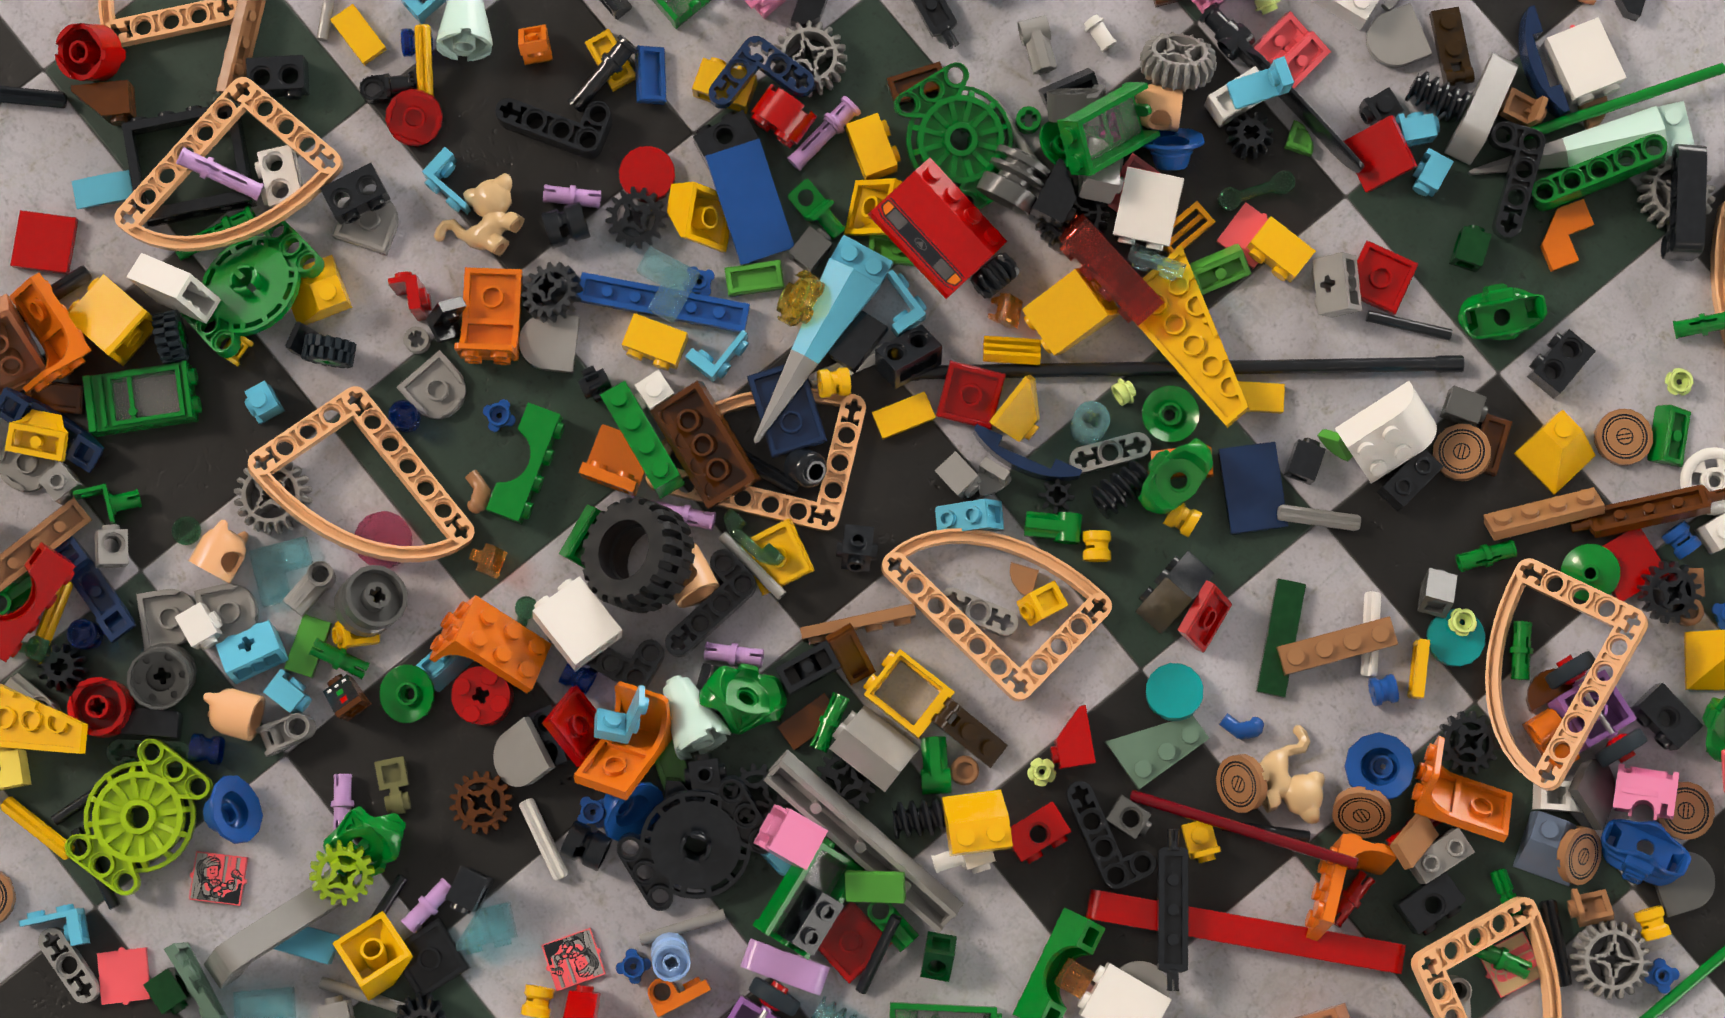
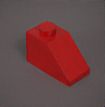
(1074, 742)
(582, 1003)

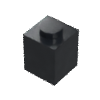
(1305, 460)

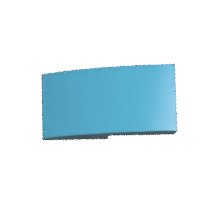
(102, 189)

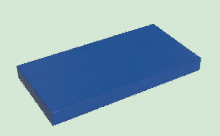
(749, 201)

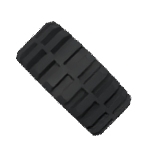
(665, 563)

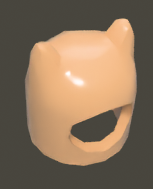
(1165, 107)
(220, 551)
(700, 584)
(235, 712)

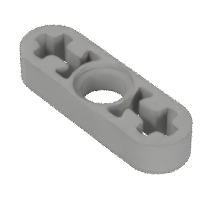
(1128, 441)
(1001, 612)
(56, 963)

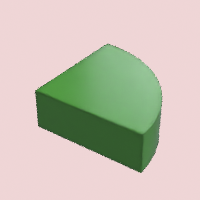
(1299, 140)
(1334, 444)

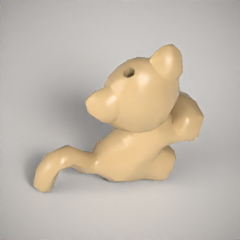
(491, 202)
(1300, 793)

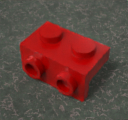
(418, 300)

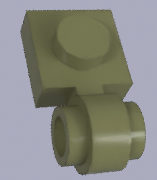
(391, 776)

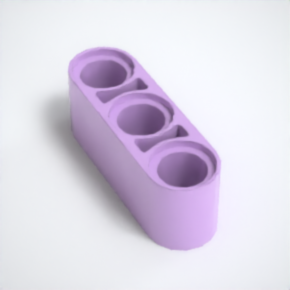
(785, 967)

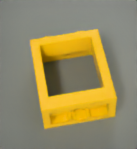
(936, 706)

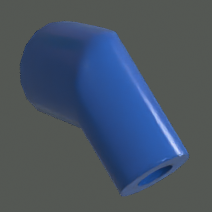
(1242, 730)

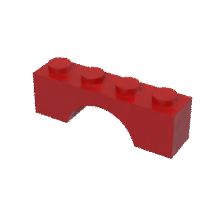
(47, 573)

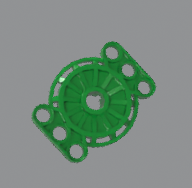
(955, 111)
(270, 270)

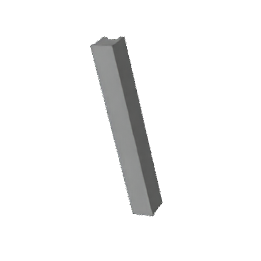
(861, 838)

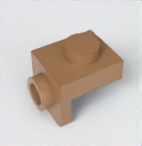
(1522, 108)
(1590, 907)

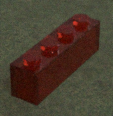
(1109, 269)

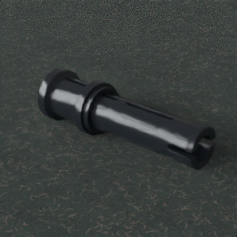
(611, 63)

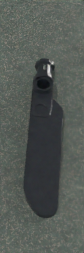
(1236, 41)

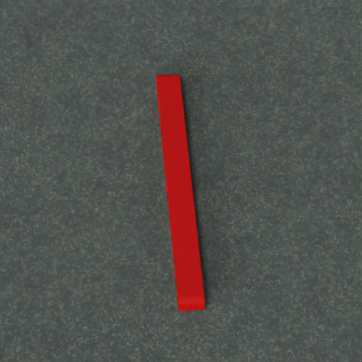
(1252, 933)

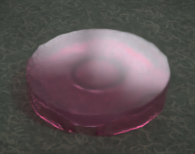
(386, 529)

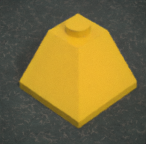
(866, 197)
(698, 215)
(321, 295)
(1019, 412)
(1556, 451)
(1704, 660)
(374, 955)

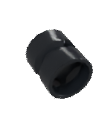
(575, 220)
(586, 845)

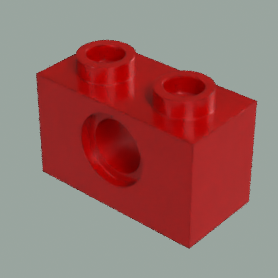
(1051, 821)

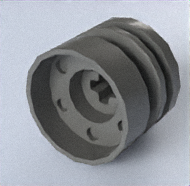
(1013, 179)
(153, 690)

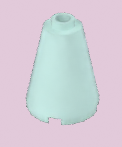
(464, 31)
(692, 724)

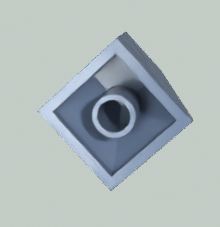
(1540, 845)

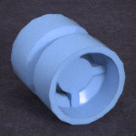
(670, 957)

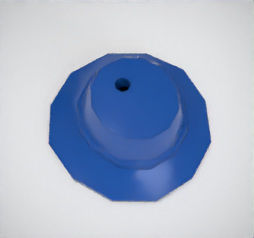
(1174, 149)
(1365, 762)
(233, 810)
(630, 814)

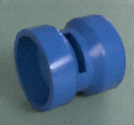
(1678, 534)

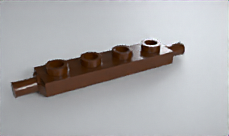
(1650, 511)

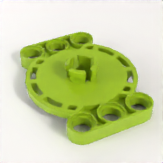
(114, 822)

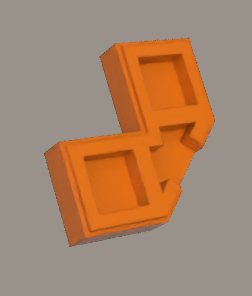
(1556, 243)

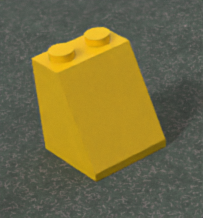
(1069, 312)
(111, 319)
(976, 823)

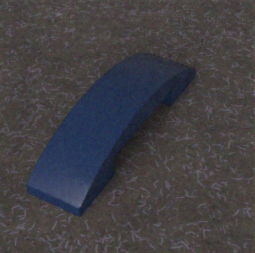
(1533, 68)
(990, 441)
(81, 446)
(97, 591)

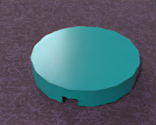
(1451, 648)
(1174, 691)

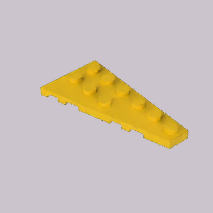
(1191, 343)
(37, 726)

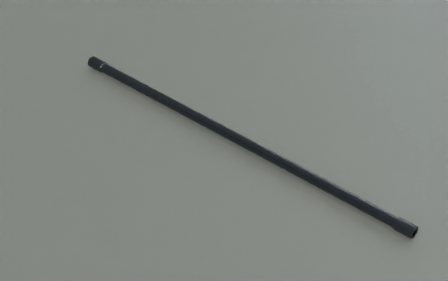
(1439, 364)

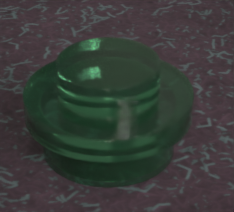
(186, 530)

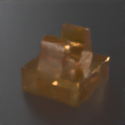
(1008, 310)
(489, 560)
(1074, 978)

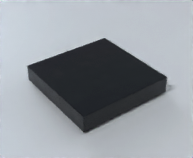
(858, 341)
(433, 959)

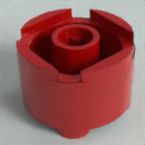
(89, 52)
(783, 115)
(467, 689)
(90, 695)

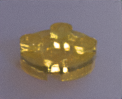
(799, 299)

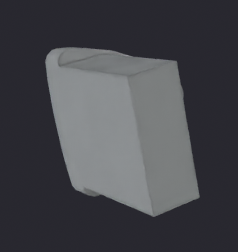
(994, 477)

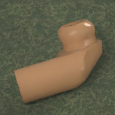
(481, 492)

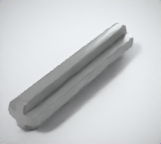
(1319, 517)

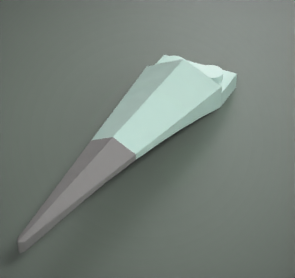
(1665, 120)

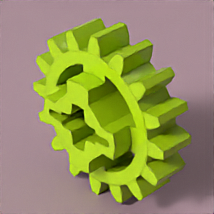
(332, 879)

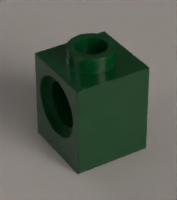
(1470, 248)
(938, 956)
(168, 991)

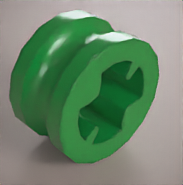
(1035, 124)

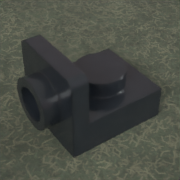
(1379, 107)
(444, 319)

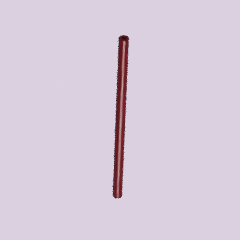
(1244, 829)

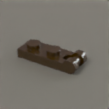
(1451, 45)
(969, 733)

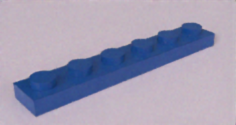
(637, 296)

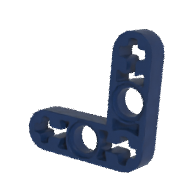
(753, 64)

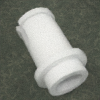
(1099, 32)

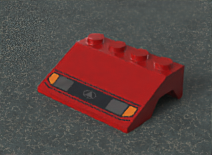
(937, 228)

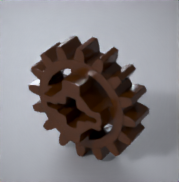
(489, 791)

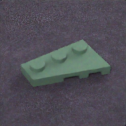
(1156, 749)
(195, 980)

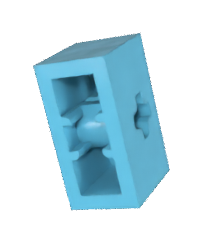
(252, 652)

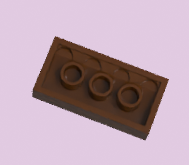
(705, 444)

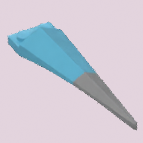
(850, 282)

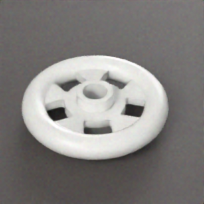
(1696, 464)

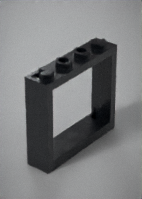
(197, 207)

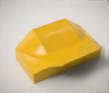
(38, 435)

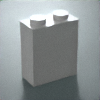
(873, 747)

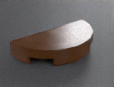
(1540, 692)

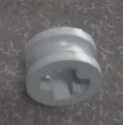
(409, 344)

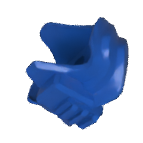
(1662, 867)

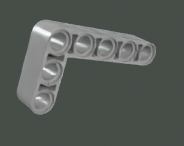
(235, 954)

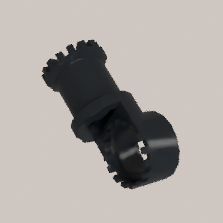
(389, 86)

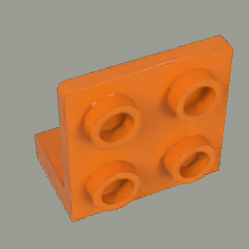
(613, 462)

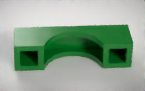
(642, 439)
(513, 498)
(1071, 938)

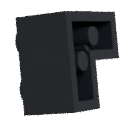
(1175, 590)

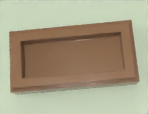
(1414, 841)

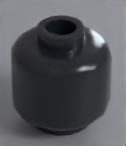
(805, 467)

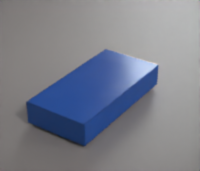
(650, 75)

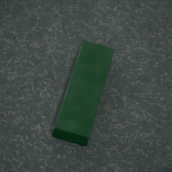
(1281, 630)

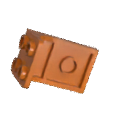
(491, 316)
(53, 328)
(493, 641)
(618, 766)
(1460, 799)
(1372, 858)

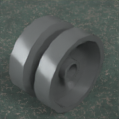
(370, 601)

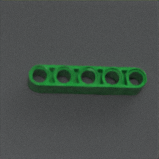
(1609, 162)

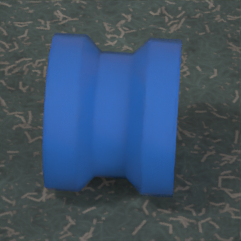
(1383, 690)

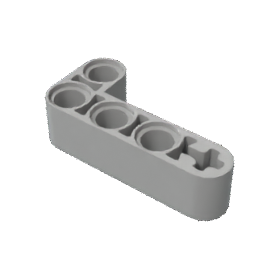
(1482, 109)

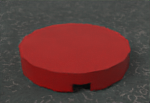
(414, 117)
(649, 169)

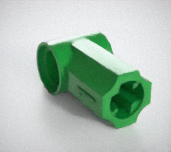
(1062, 527)
(16, 593)
(935, 771)
(904, 934)

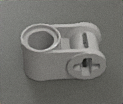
(280, 734)

